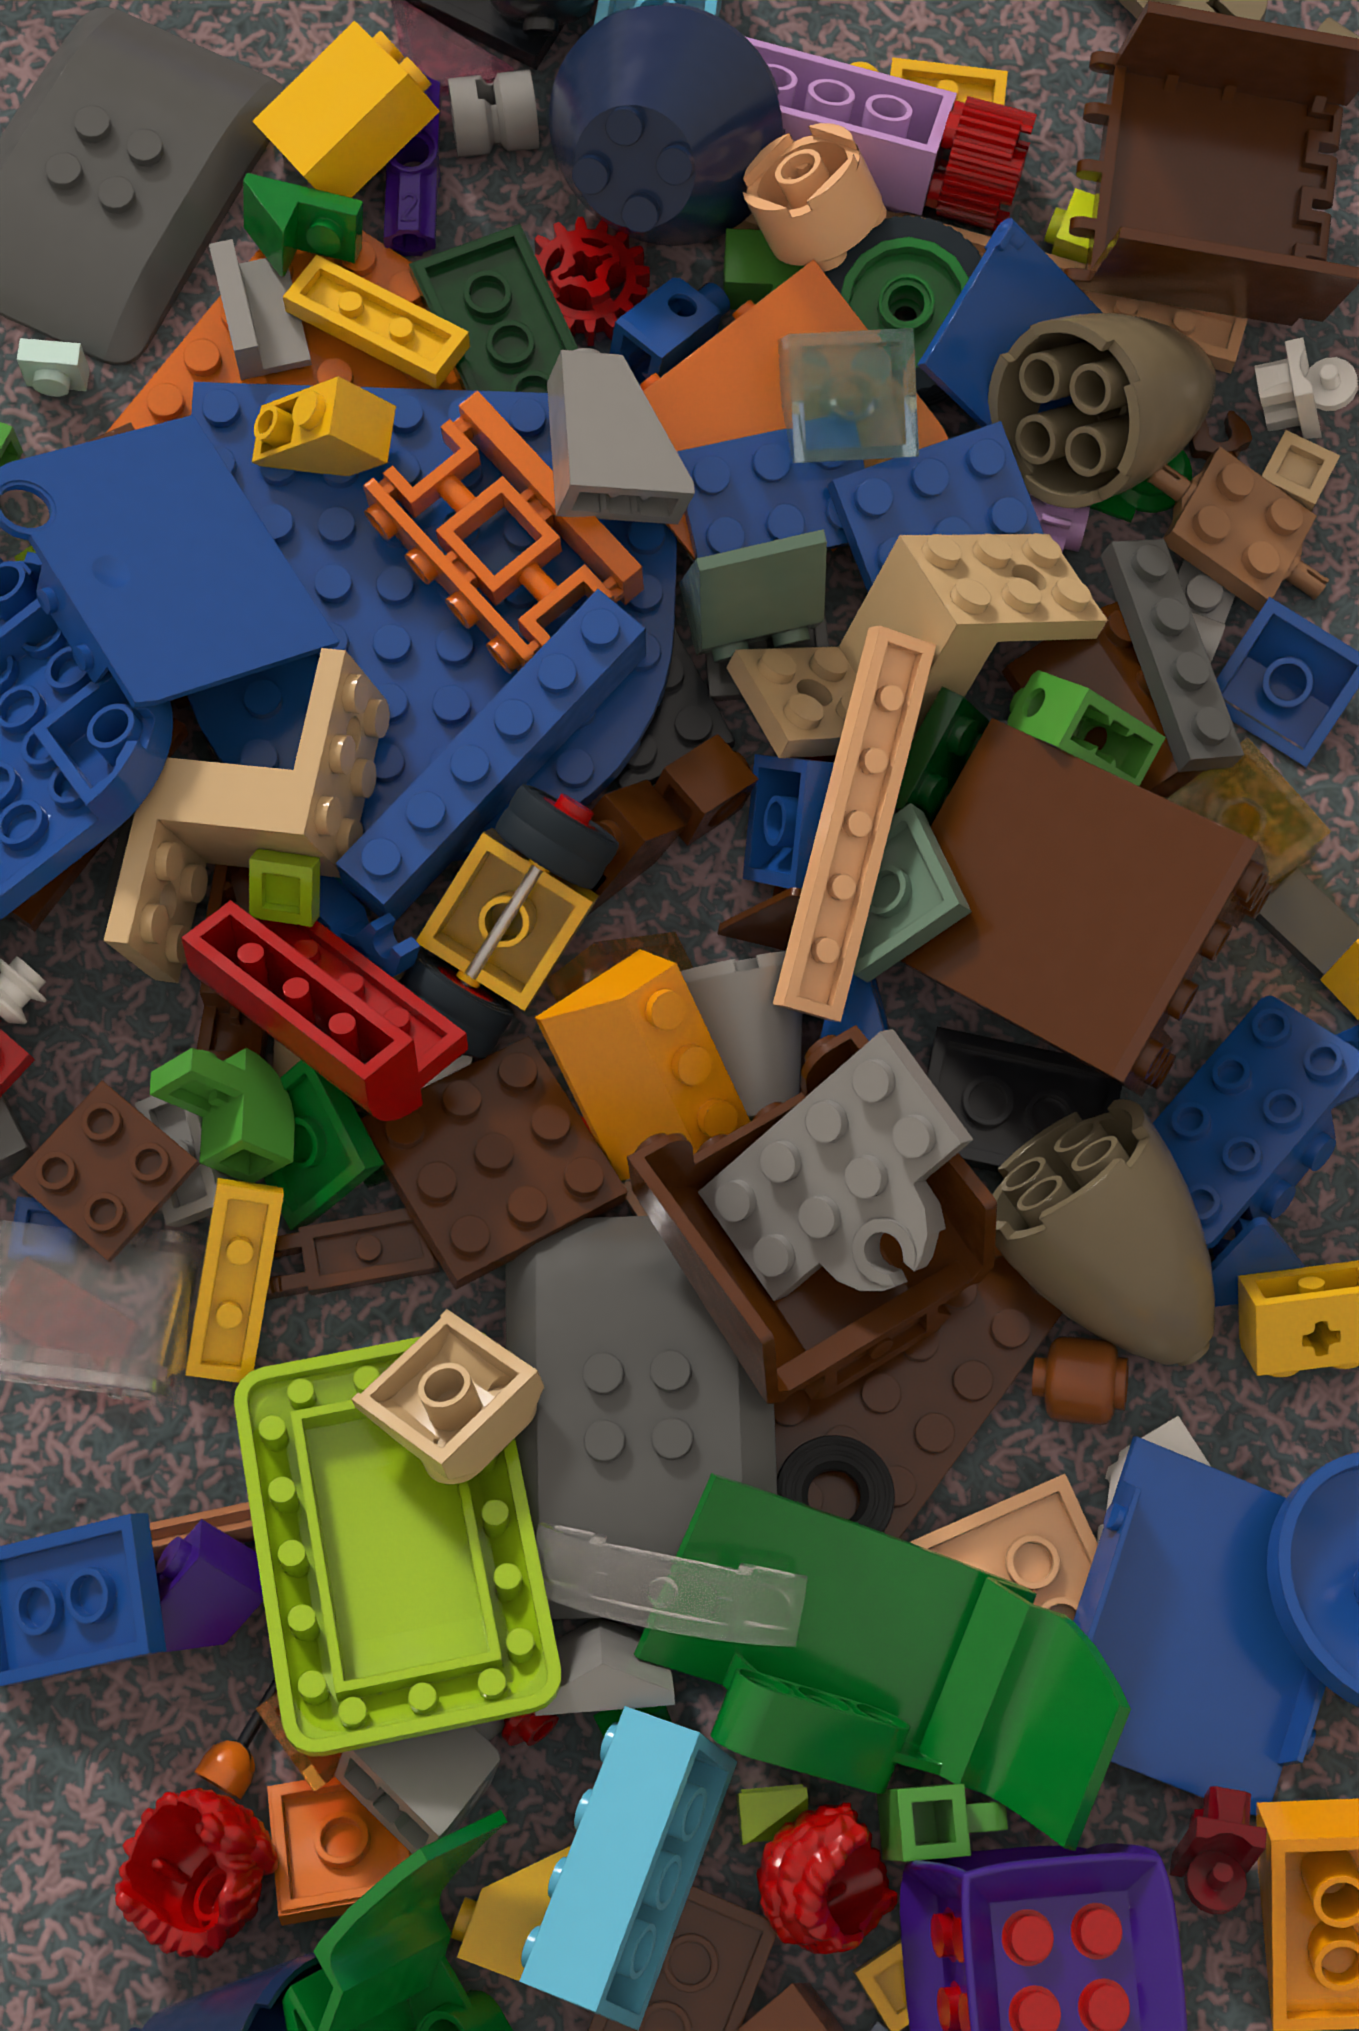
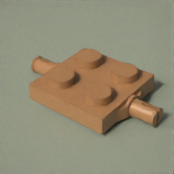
(1239, 529)

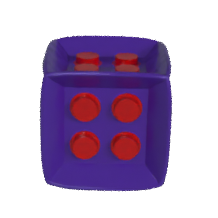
(1042, 1941)

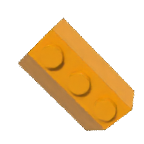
(641, 1059)

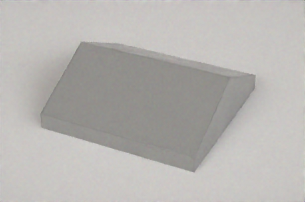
(605, 1674)

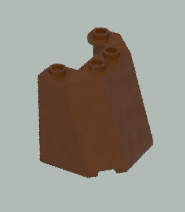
(823, 1329)

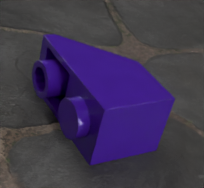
(206, 1588)

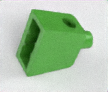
(1064, 714)

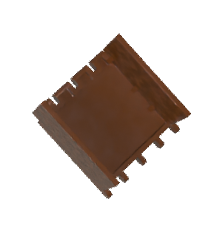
(1218, 166)

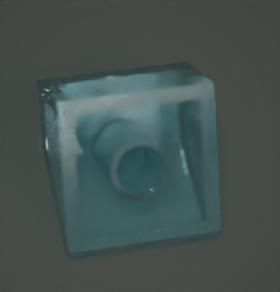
(849, 395)

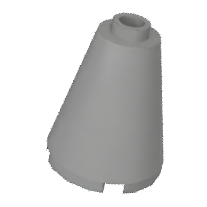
(750, 1033)

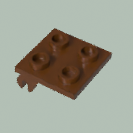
(105, 1171)

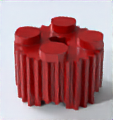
(982, 162)

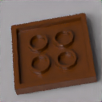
(494, 1162)

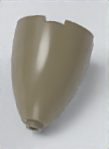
(1134, 404)
(1110, 1233)

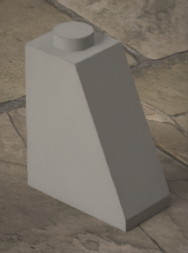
(610, 445)

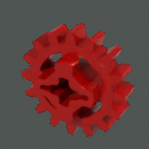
(603, 263)

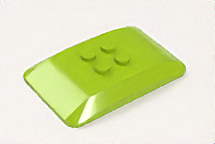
(382, 1590)

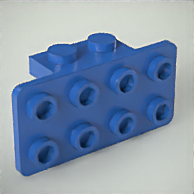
(1258, 1115)

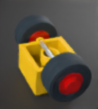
(510, 914)

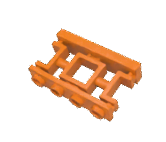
(534, 509)

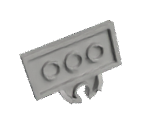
(842, 1175)

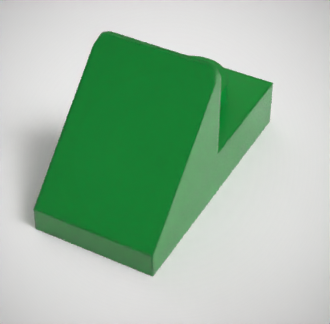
(296, 217)

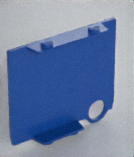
(161, 564)
(1193, 1629)

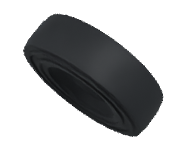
(848, 1457)

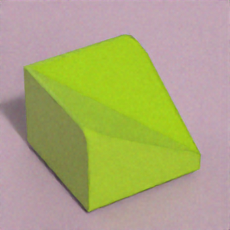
(767, 1809)

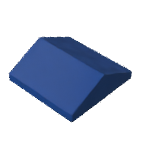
(1289, 680)

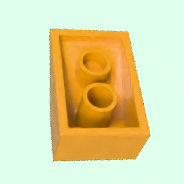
(1311, 1912)

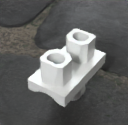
(1294, 391)

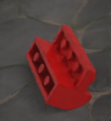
(326, 1007)

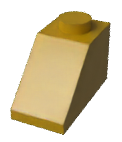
(503, 1917)

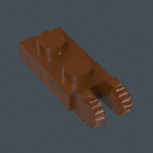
(353, 1254)

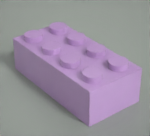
(890, 118)

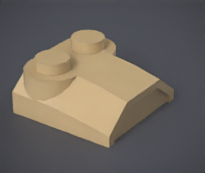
(453, 1399)

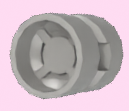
(493, 113)

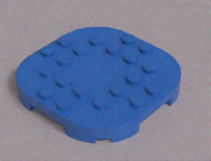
(68, 747)

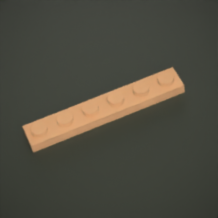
(854, 824)

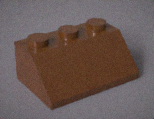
(1112, 671)

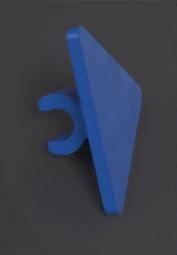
(1252, 1251)

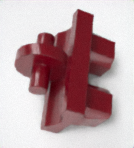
(1218, 1850)

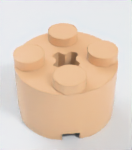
(813, 196)

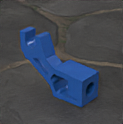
(374, 940)

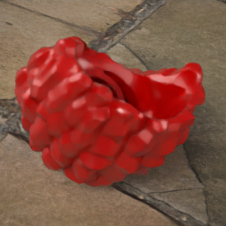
(194, 1872)
(824, 1881)

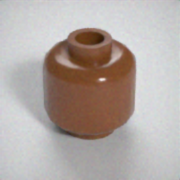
(1081, 1380)

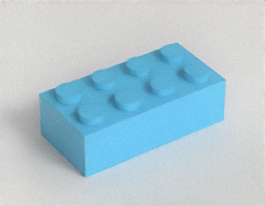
(628, 1867)

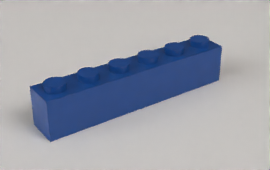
(493, 757)

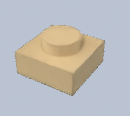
(1300, 468)

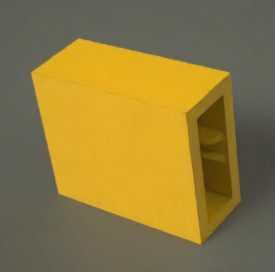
(349, 112)

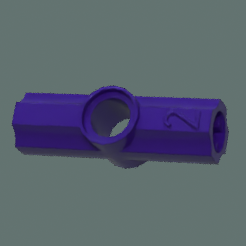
(413, 191)

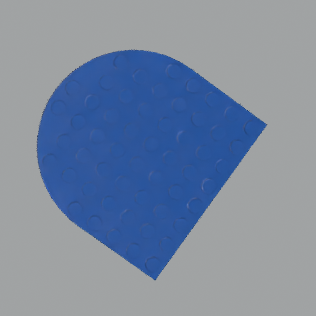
(398, 625)

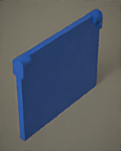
(1001, 300)

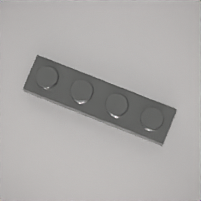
(1172, 655)

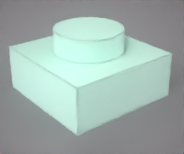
(53, 366)

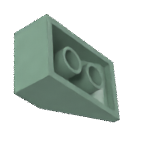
(756, 595)

